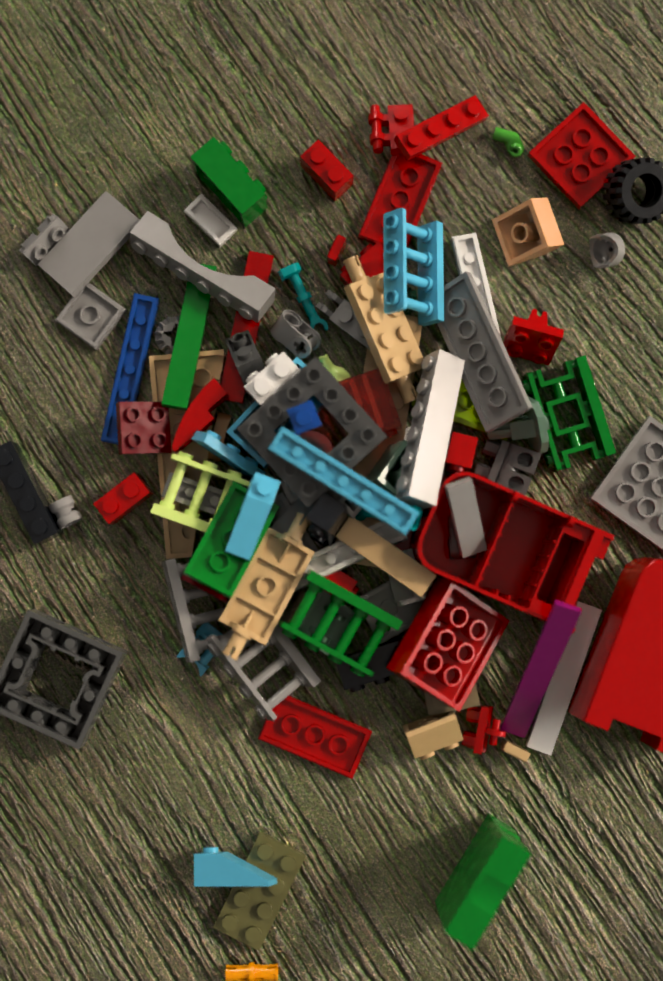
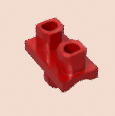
(479, 740)

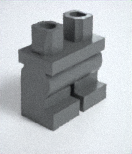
(506, 464)

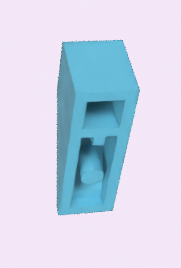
(252, 516)
(227, 870)

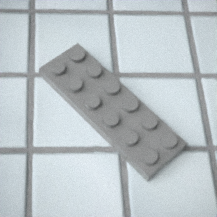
(487, 366)

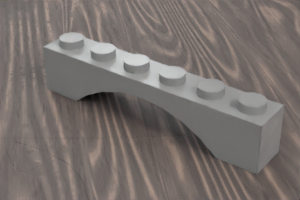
(243, 293)

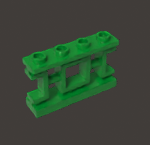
(587, 408)

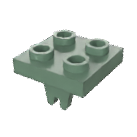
(315, 615)

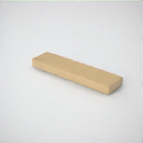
(386, 556)

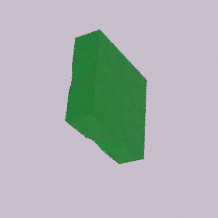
(481, 881)

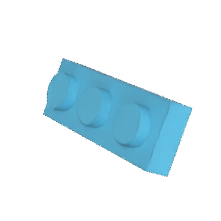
(227, 453)

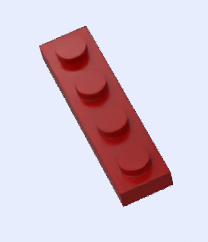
(441, 127)

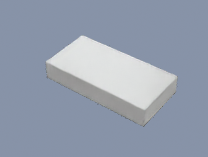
(210, 220)

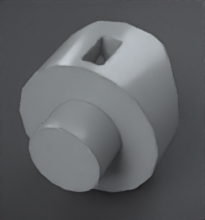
(606, 249)

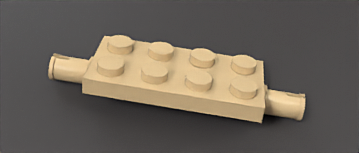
(386, 334)
(266, 586)

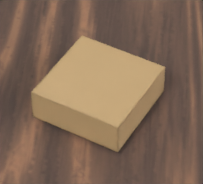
(514, 750)

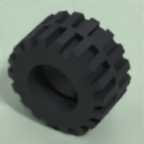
(619, 191)

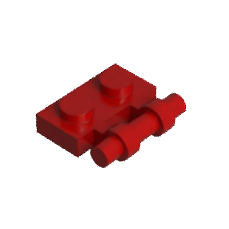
(397, 119)

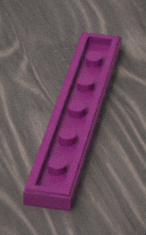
(540, 668)

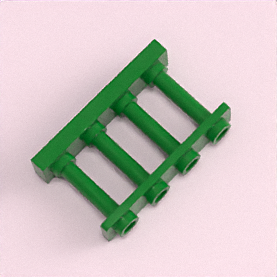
(361, 611)

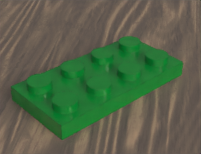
(209, 562)

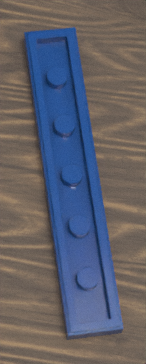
(131, 360)

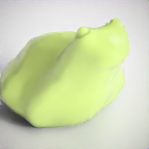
(337, 372)

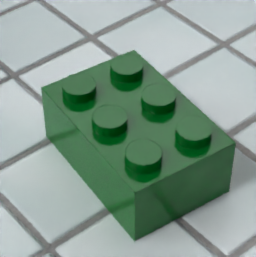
(230, 181)

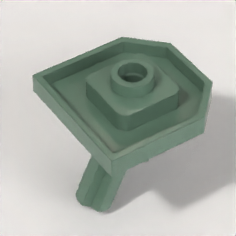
(531, 425)

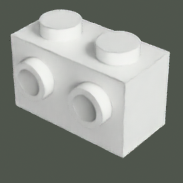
(272, 378)

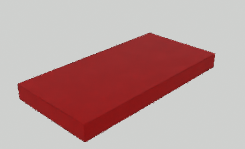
(402, 185)
(316, 736)

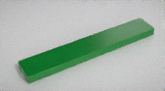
(187, 347)

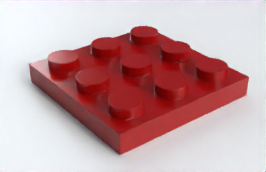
(580, 155)

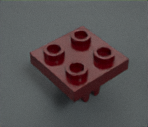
(143, 428)

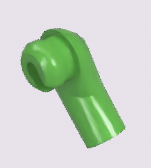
(511, 140)

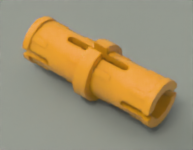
(252, 972)

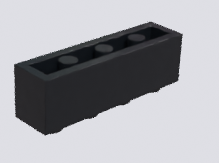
(27, 494)
(377, 664)

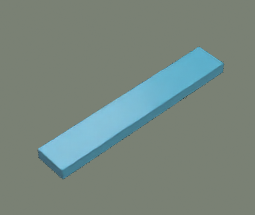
(343, 480)

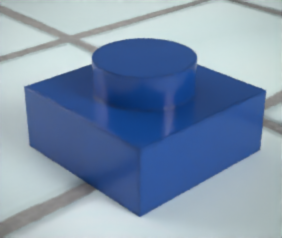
(304, 417)

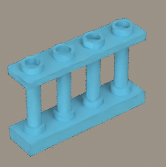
(429, 262)

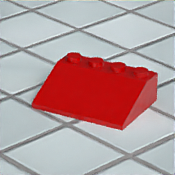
(448, 643)

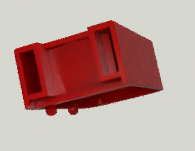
(530, 551)
(626, 658)

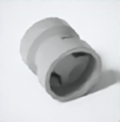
(65, 512)

